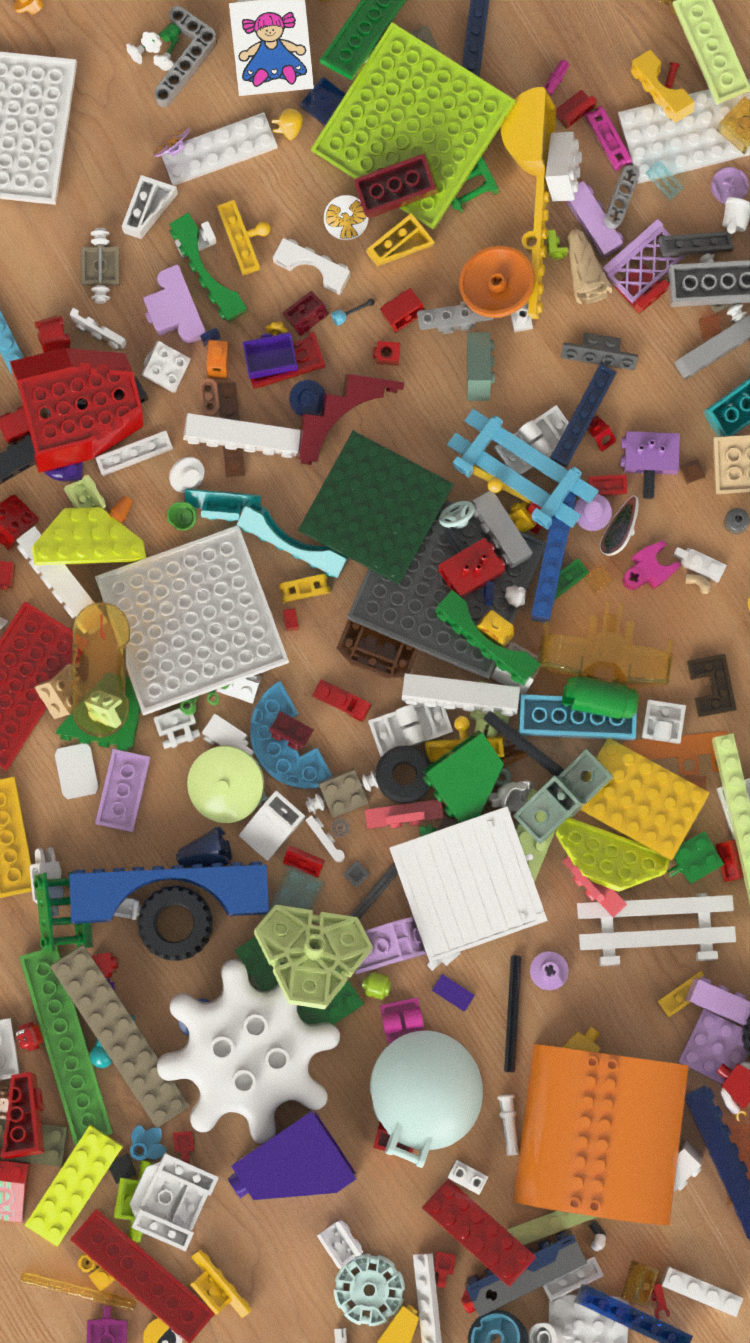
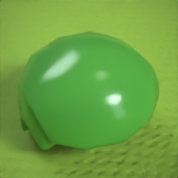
(182, 515)

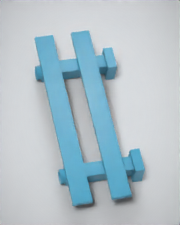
(551, 504)

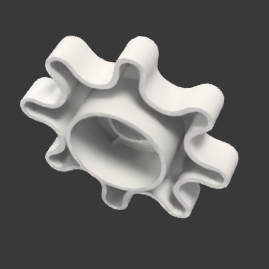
(246, 1053)

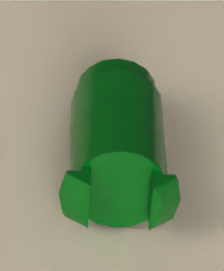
(600, 697)

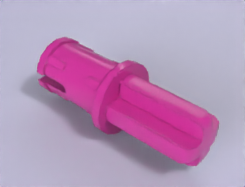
(556, 76)

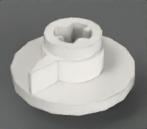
(186, 474)

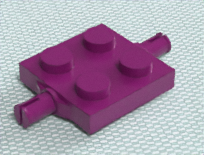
(106, 1329)

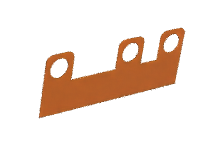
(689, 748)

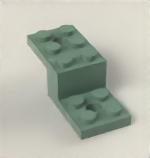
(563, 796)

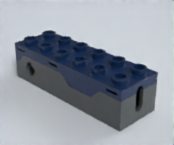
(552, 1261)

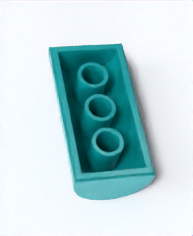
(731, 411)

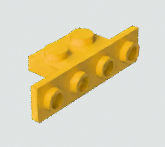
(215, 1288)

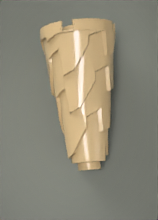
(587, 273)

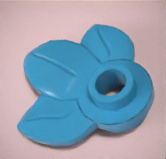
(149, 1141)

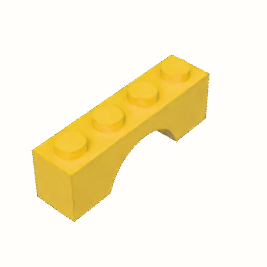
(675, 103)

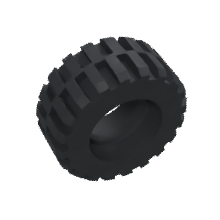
(156, 904)

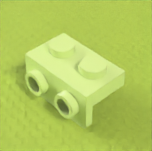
(84, 494)
(102, 708)

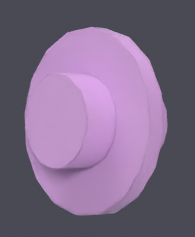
(593, 515)
(549, 970)

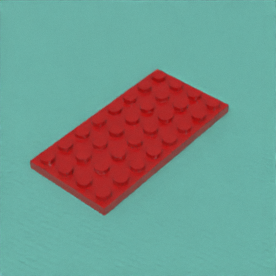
(30, 653)

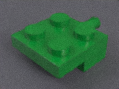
(696, 858)

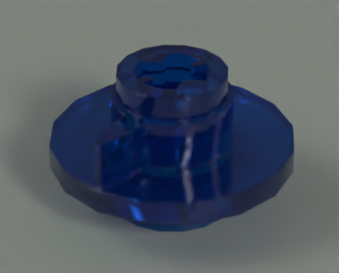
(306, 397)

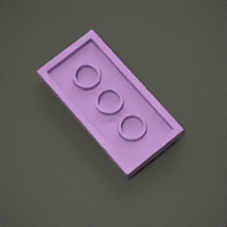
(123, 790)

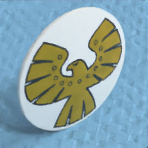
(345, 217)

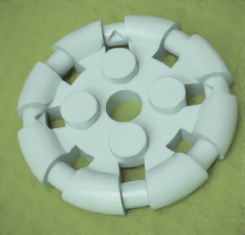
(372, 1302)

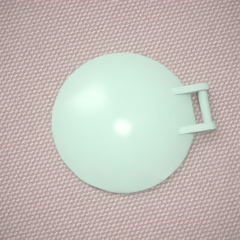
(425, 1093)

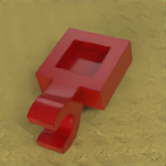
(184, 1143)
(444, 1265)
(658, 1296)

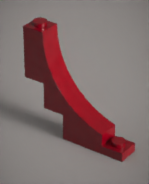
(355, 392)

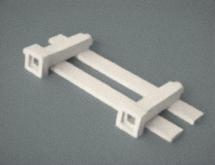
(703, 935)

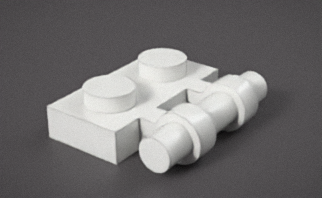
(175, 721)

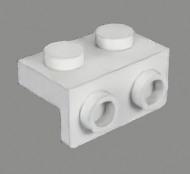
(243, 689)
(340, 1243)

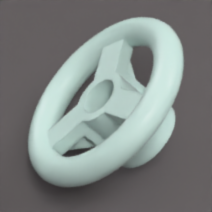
(458, 516)

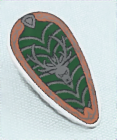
(620, 528)

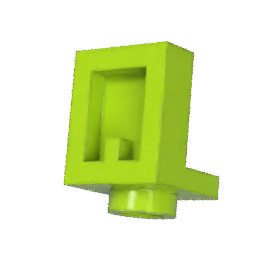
(552, 244)

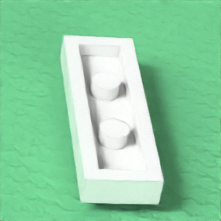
(573, 1280)

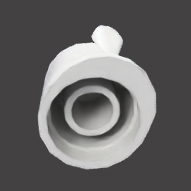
(736, 215)
(548, 1333)

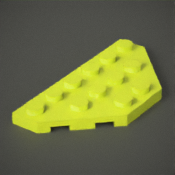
(86, 537)
(609, 857)

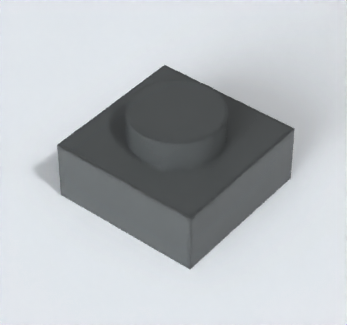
(356, 874)

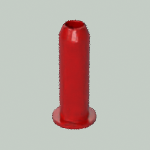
(671, 75)

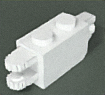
(53, 871)

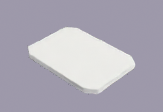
(76, 771)

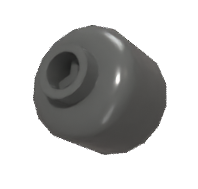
(732, 525)

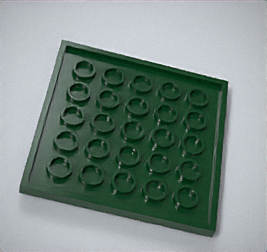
(375, 507)

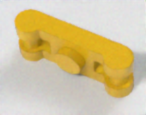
(304, 588)

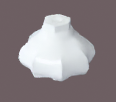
(515, 595)

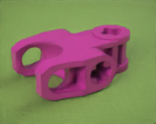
(648, 569)

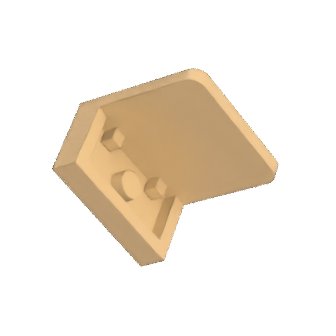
(58, 692)

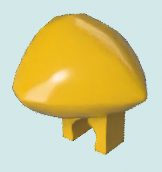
(289, 122)

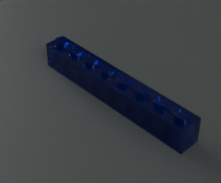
(722, 1151)

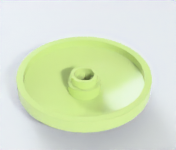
(225, 784)

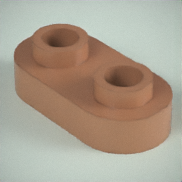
(208, 398)

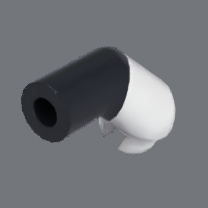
(600, 1236)

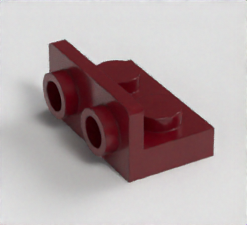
(306, 313)
(290, 730)

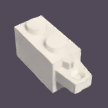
(224, 733)

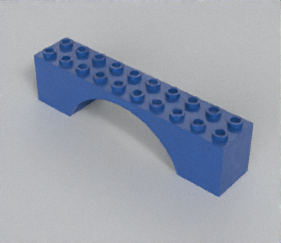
(236, 887)

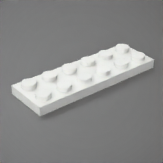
(220, 149)

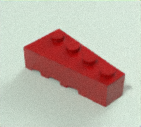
(23, 1120)

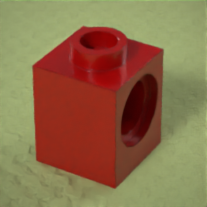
(393, 359)

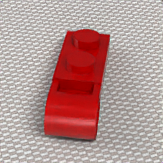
(342, 700)

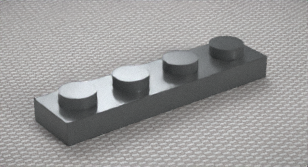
(695, 244)

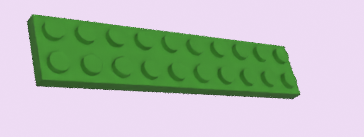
(65, 1046)

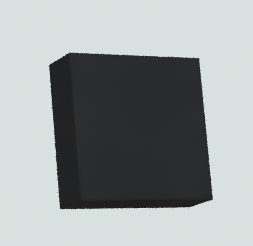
(122, 1168)

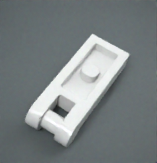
(326, 839)

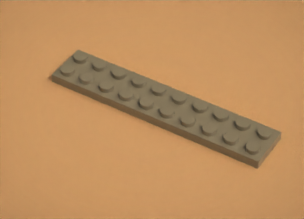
(118, 1035)

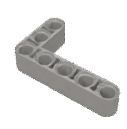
(187, 58)

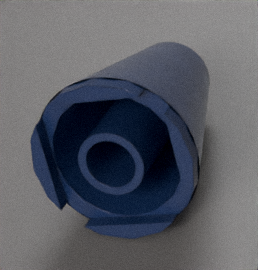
(206, 850)

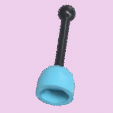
(340, 316)

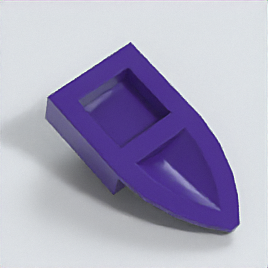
(68, 473)

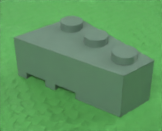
(479, 366)

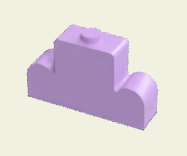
(174, 307)

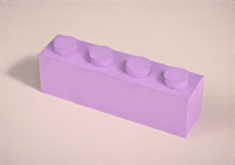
(591, 218)
(719, 1000)

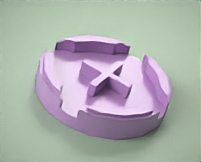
(729, 183)

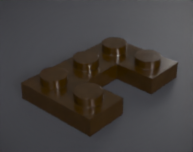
(717, 670)

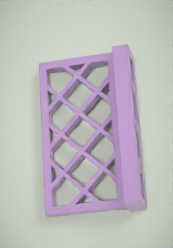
(630, 252)

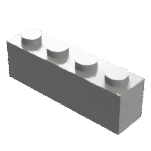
(501, 530)

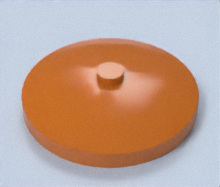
(497, 281)

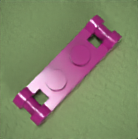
(608, 138)

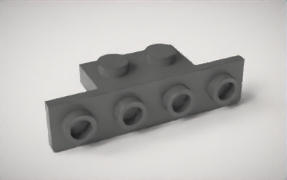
(598, 350)

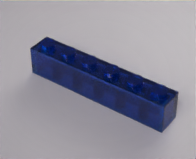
(629, 1316)

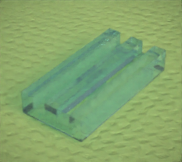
(668, 173)

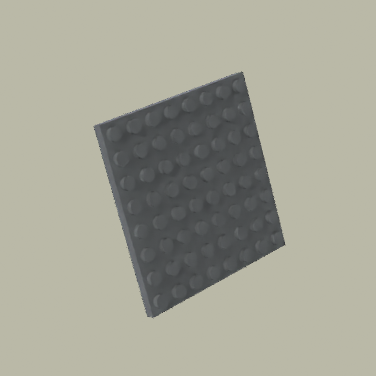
(409, 609)

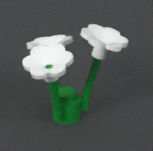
(152, 43)

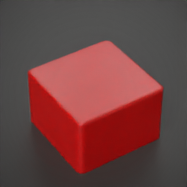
(290, 619)

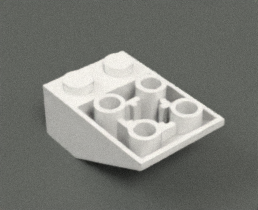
(272, 825)

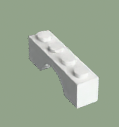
(292, 255)
(701, 1291)

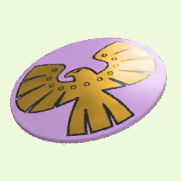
(171, 142)

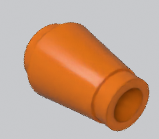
(121, 509)

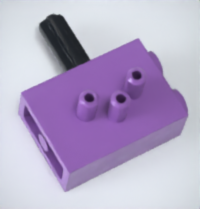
(651, 455)

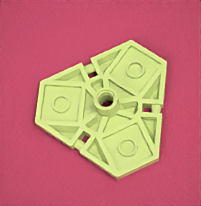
(308, 973)

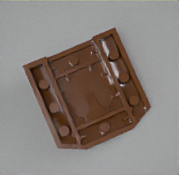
(375, 651)

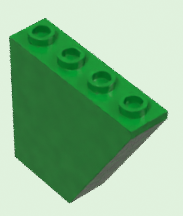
(123, 739)
(465, 777)

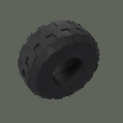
(384, 774)

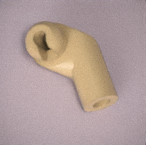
(700, 580)

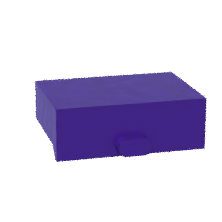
(270, 355)

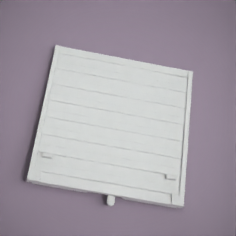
(468, 884)

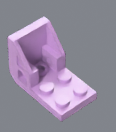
(392, 944)

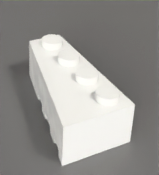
(688, 1164)

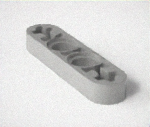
(622, 197)

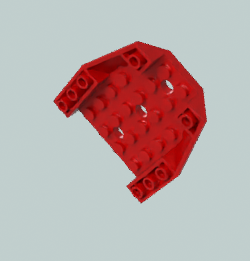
(58, 382)

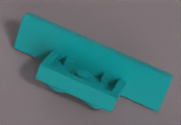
(220, 504)

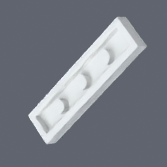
(134, 453)

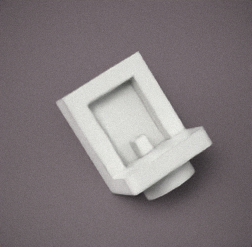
(128, 909)

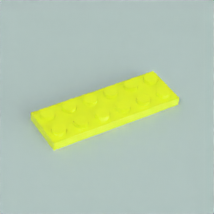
(73, 1185)

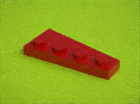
(307, 358)

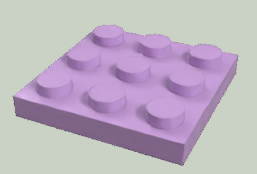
(713, 1043)

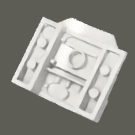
(171, 1200)

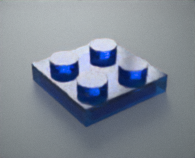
(322, 101)

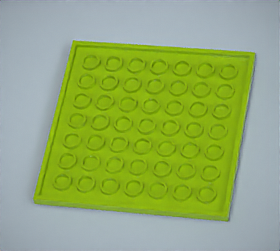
(411, 105)

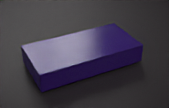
(453, 992)

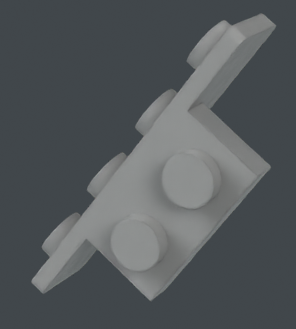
(449, 319)

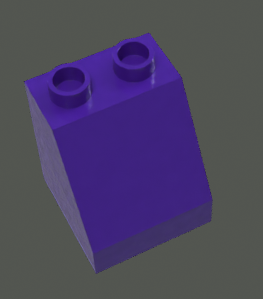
(294, 1164)

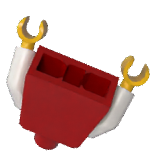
(735, 1087)

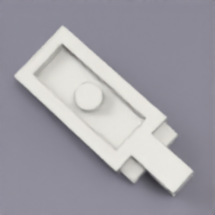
(700, 563)

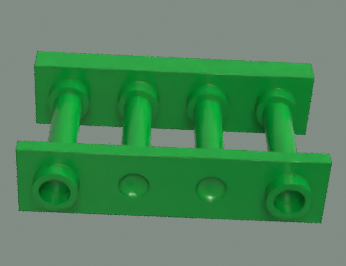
(488, 185)
(83, 931)

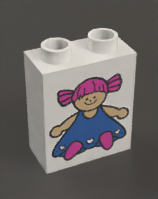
(271, 46)

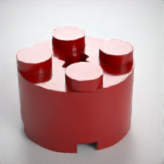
(52, 334)

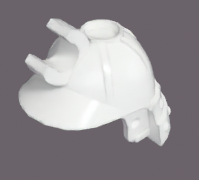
(511, 795)

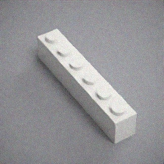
(241, 434)
(460, 694)

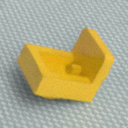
(521, 517)

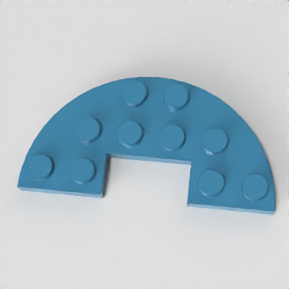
(275, 756)

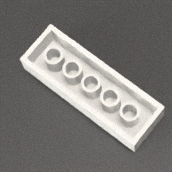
(57, 576)

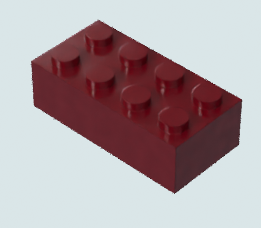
(396, 186)

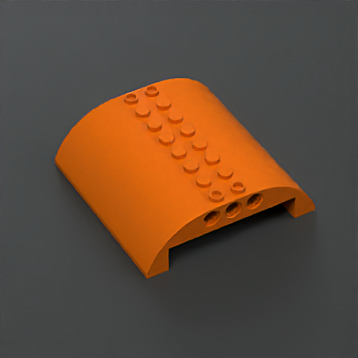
(601, 1135)

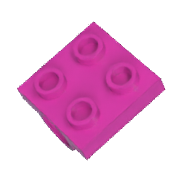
(401, 1018)

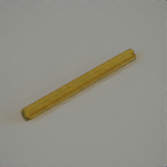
(78, 1291)

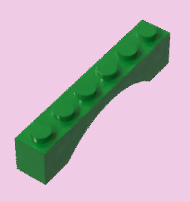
(229, 301)
(517, 663)

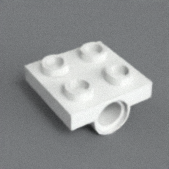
(165, 366)
(663, 721)

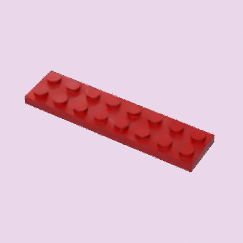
(142, 1276)

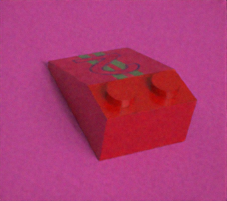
(13, 1189)

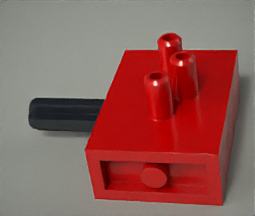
(470, 566)

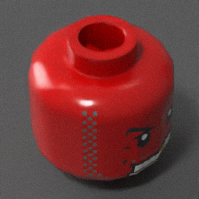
(29, 1036)

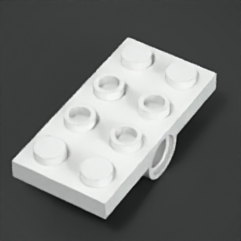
(540, 434)
(409, 726)

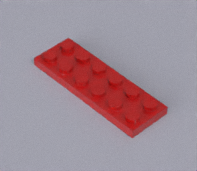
(479, 1232)

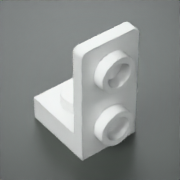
(205, 240)

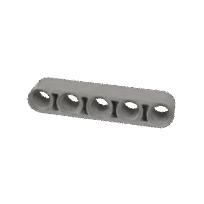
(714, 348)

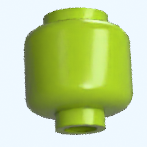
(377, 985)

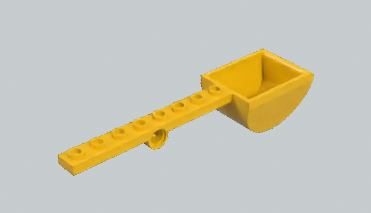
(527, 139)

